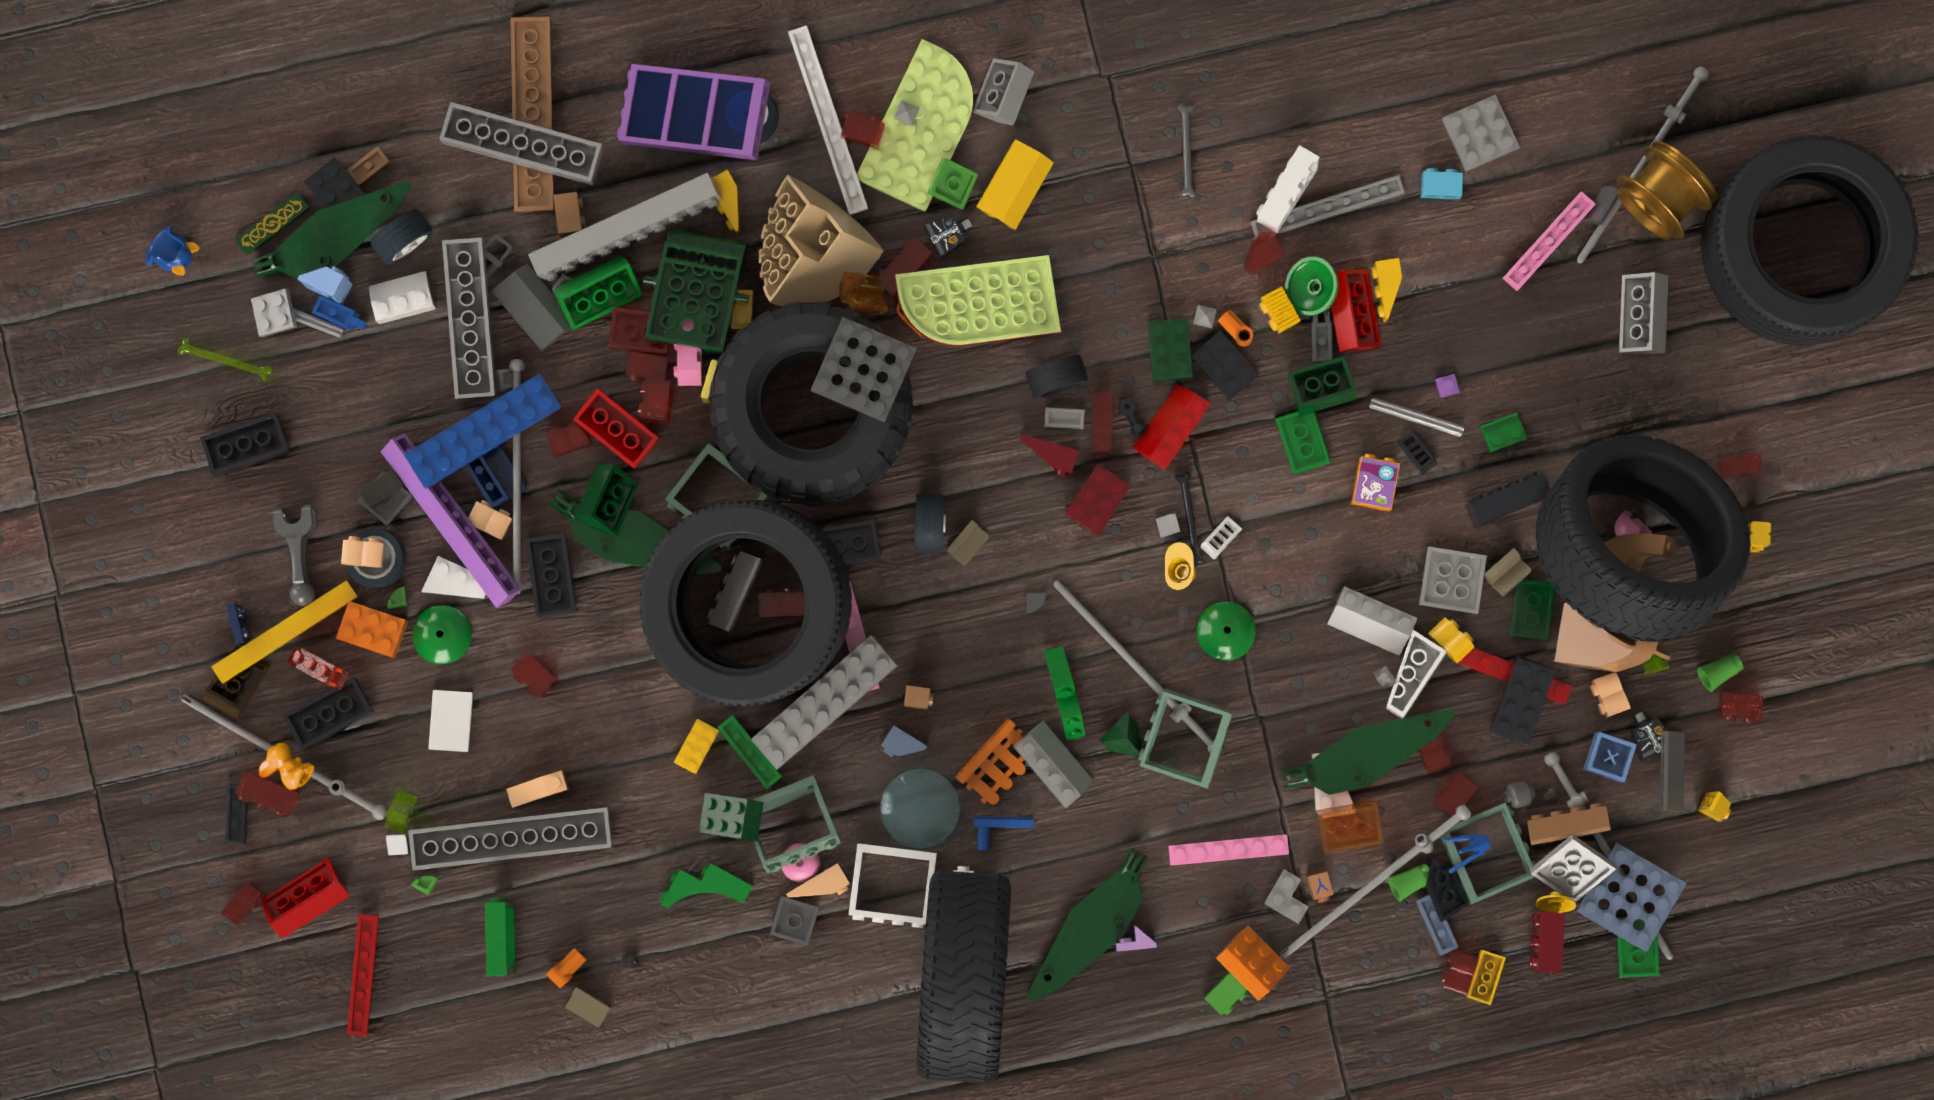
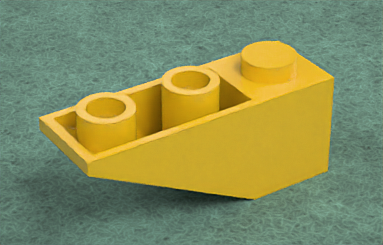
(729, 204)
(1388, 279)

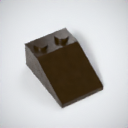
(237, 692)

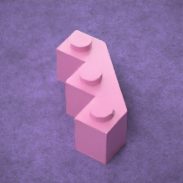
(688, 362)

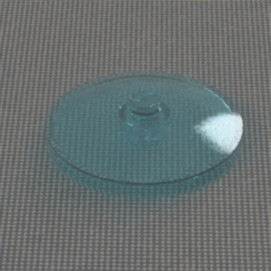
(920, 808)

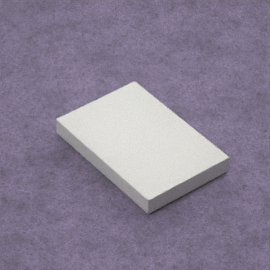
(450, 721)

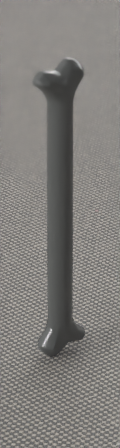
(1185, 112)

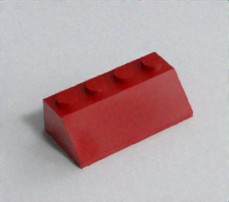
(1355, 312)
(1171, 426)
(617, 428)
(304, 898)

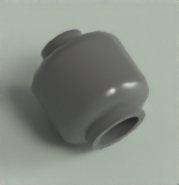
(1519, 794)

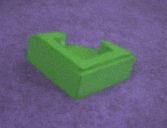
(398, 599)
(425, 883)

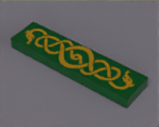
(272, 224)

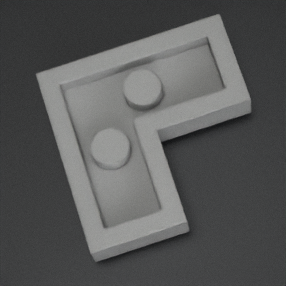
(1281, 897)

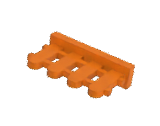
(987, 766)

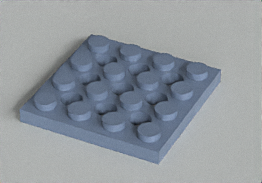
(1652, 921)

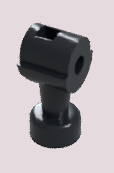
(1127, 410)

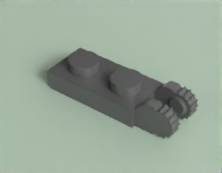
(1321, 339)

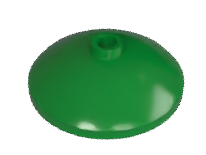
(1303, 282)
(454, 641)
(1223, 645)

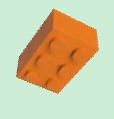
(372, 629)
(1253, 962)

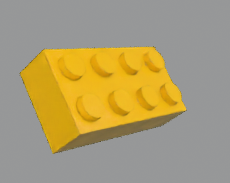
(696, 746)
(1486, 977)

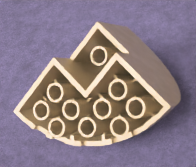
(811, 246)

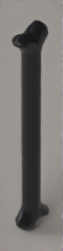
(1184, 480)

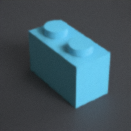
(1441, 184)

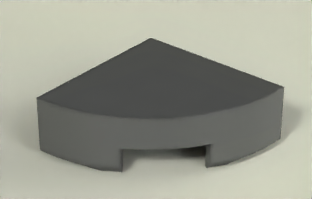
(1034, 601)

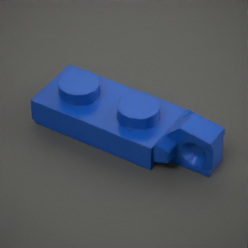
(338, 314)

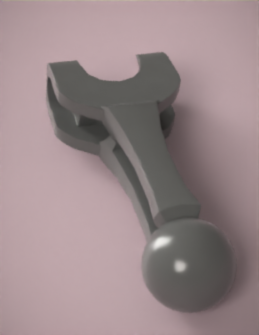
(297, 535)

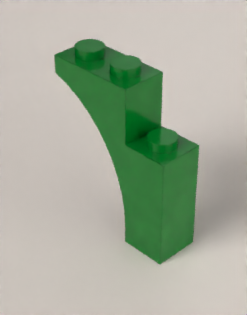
(1064, 693)
(713, 881)

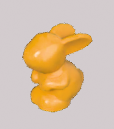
(292, 771)

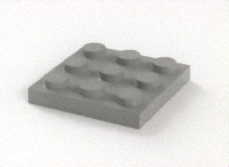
(1480, 133)
(1452, 580)
(1573, 868)

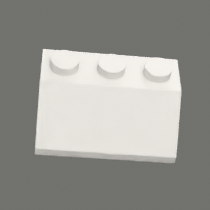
(401, 297)

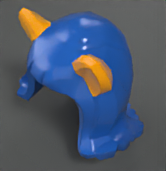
(171, 251)

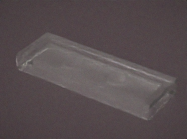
(1384, 677)

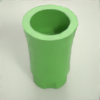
(1719, 671)
(1408, 882)

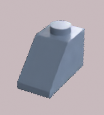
(901, 743)

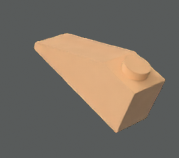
(538, 789)
(827, 882)

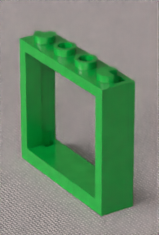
(500, 937)

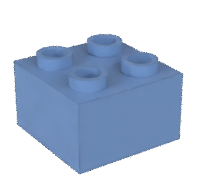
(1609, 757)

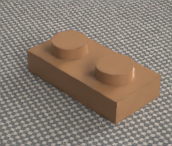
(368, 166)

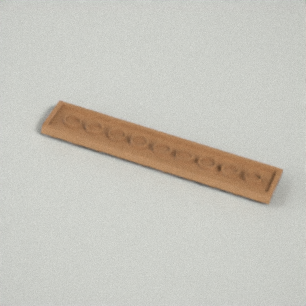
(532, 104)

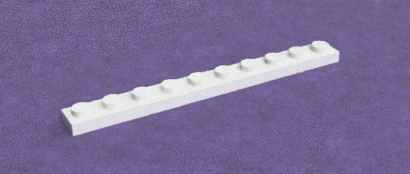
(828, 120)

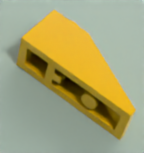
(1715, 806)

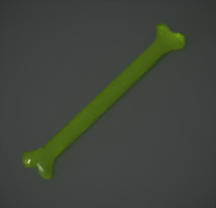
(261, 371)

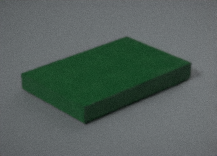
(1532, 610)

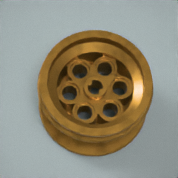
(1665, 191)

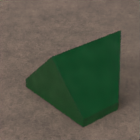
(1123, 737)

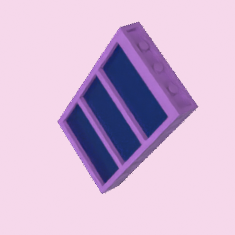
(694, 111)

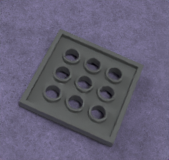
(867, 337)

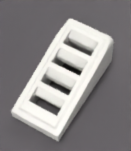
(1209, 549)

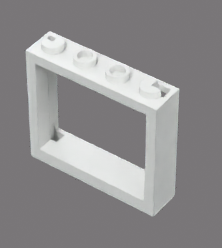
(879, 917)

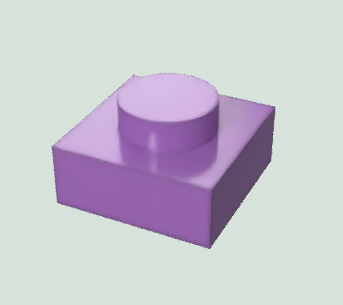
(1447, 386)

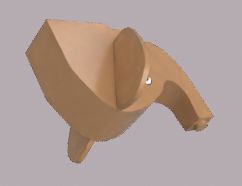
(1593, 647)

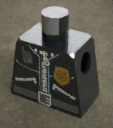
(947, 234)
(1647, 736)

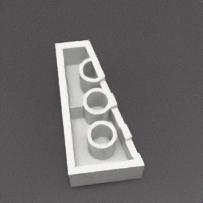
(1288, 189)
(1416, 669)

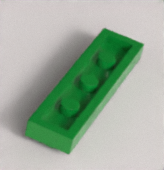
(749, 752)

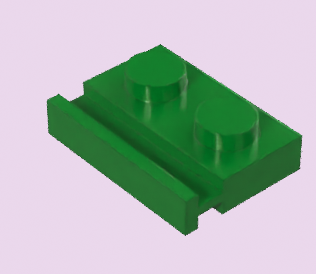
(1503, 432)

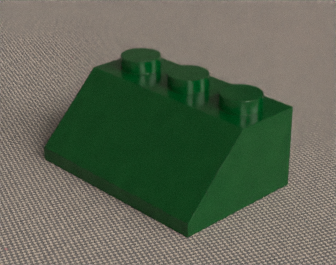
(607, 498)

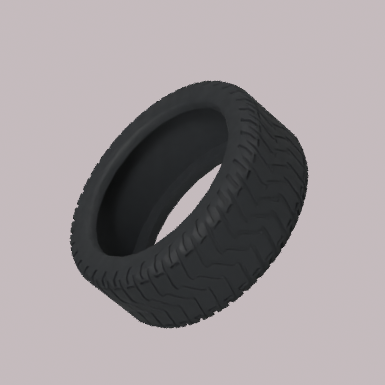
(1681, 490)
(963, 977)

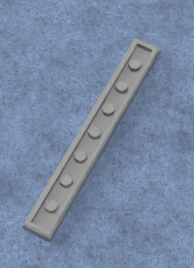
(1337, 205)

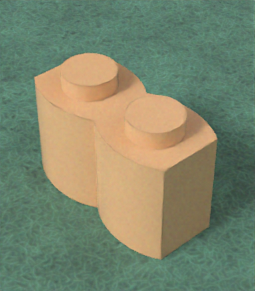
(490, 520)
(363, 553)
(1610, 695)

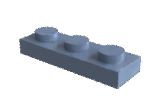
(1439, 931)

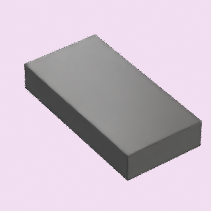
(1064, 418)

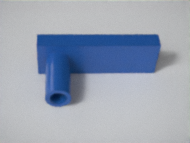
(985, 822)

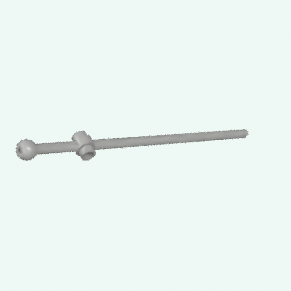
(1674, 115)
(517, 366)
(1180, 711)
(1578, 800)
(378, 812)
(1423, 844)

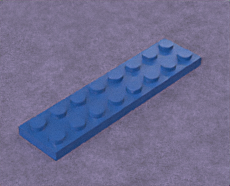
(482, 431)

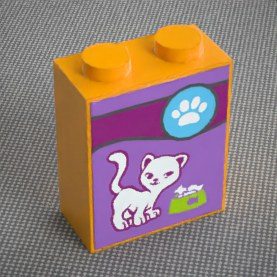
(1375, 483)

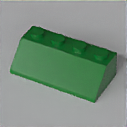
(597, 292)

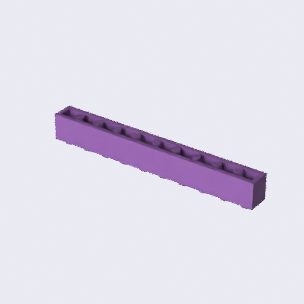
(454, 526)

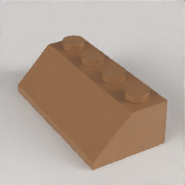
(1561, 825)

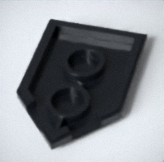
(1445, 890)

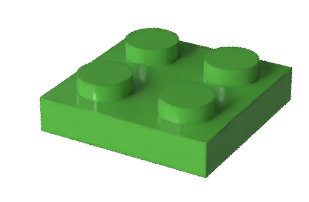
(952, 183)

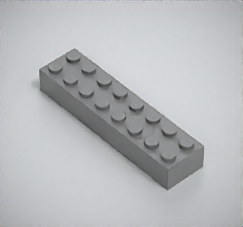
(521, 143)
(469, 318)
(824, 702)

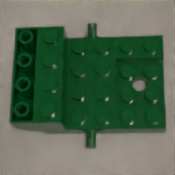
(696, 285)

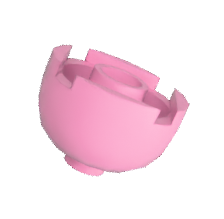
(1627, 525)
(804, 869)

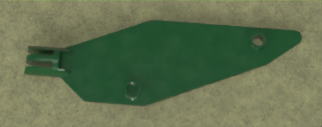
(333, 233)
(631, 545)
(1368, 753)
(1092, 927)

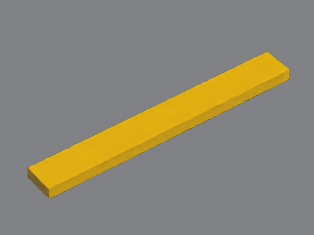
(284, 632)

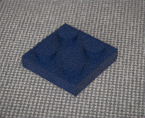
(237, 618)

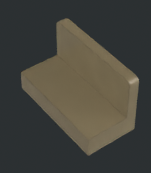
(968, 543)
(1507, 572)
(588, 1007)

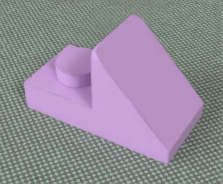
(1141, 941)

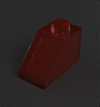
(1262, 252)

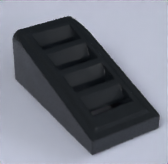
(1427, 454)

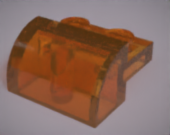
(862, 293)

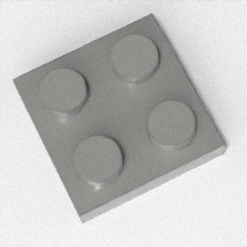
(273, 312)

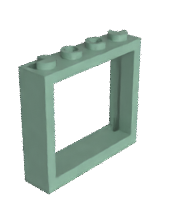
(675, 506)
(1151, 737)
(1521, 847)
(811, 849)

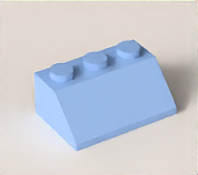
(328, 283)

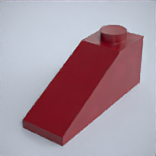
(1054, 455)

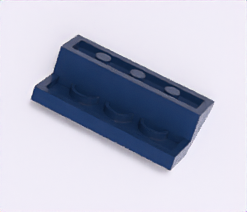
(494, 476)

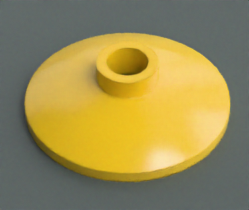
(1556, 903)

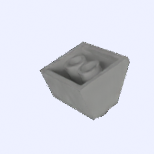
(1003, 91)

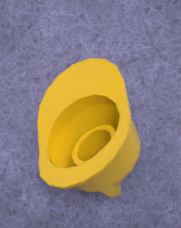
(1179, 566)

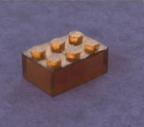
(1349, 827)

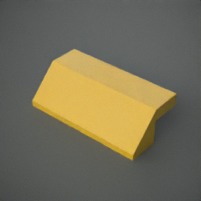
(1015, 184)

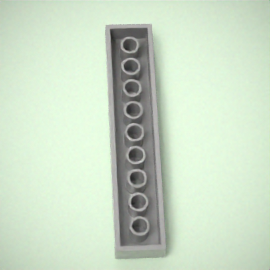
(626, 227)
(510, 838)

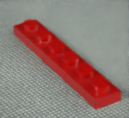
(1501, 669)
(363, 975)

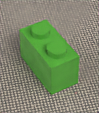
(1226, 994)

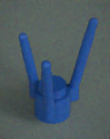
(1478, 845)

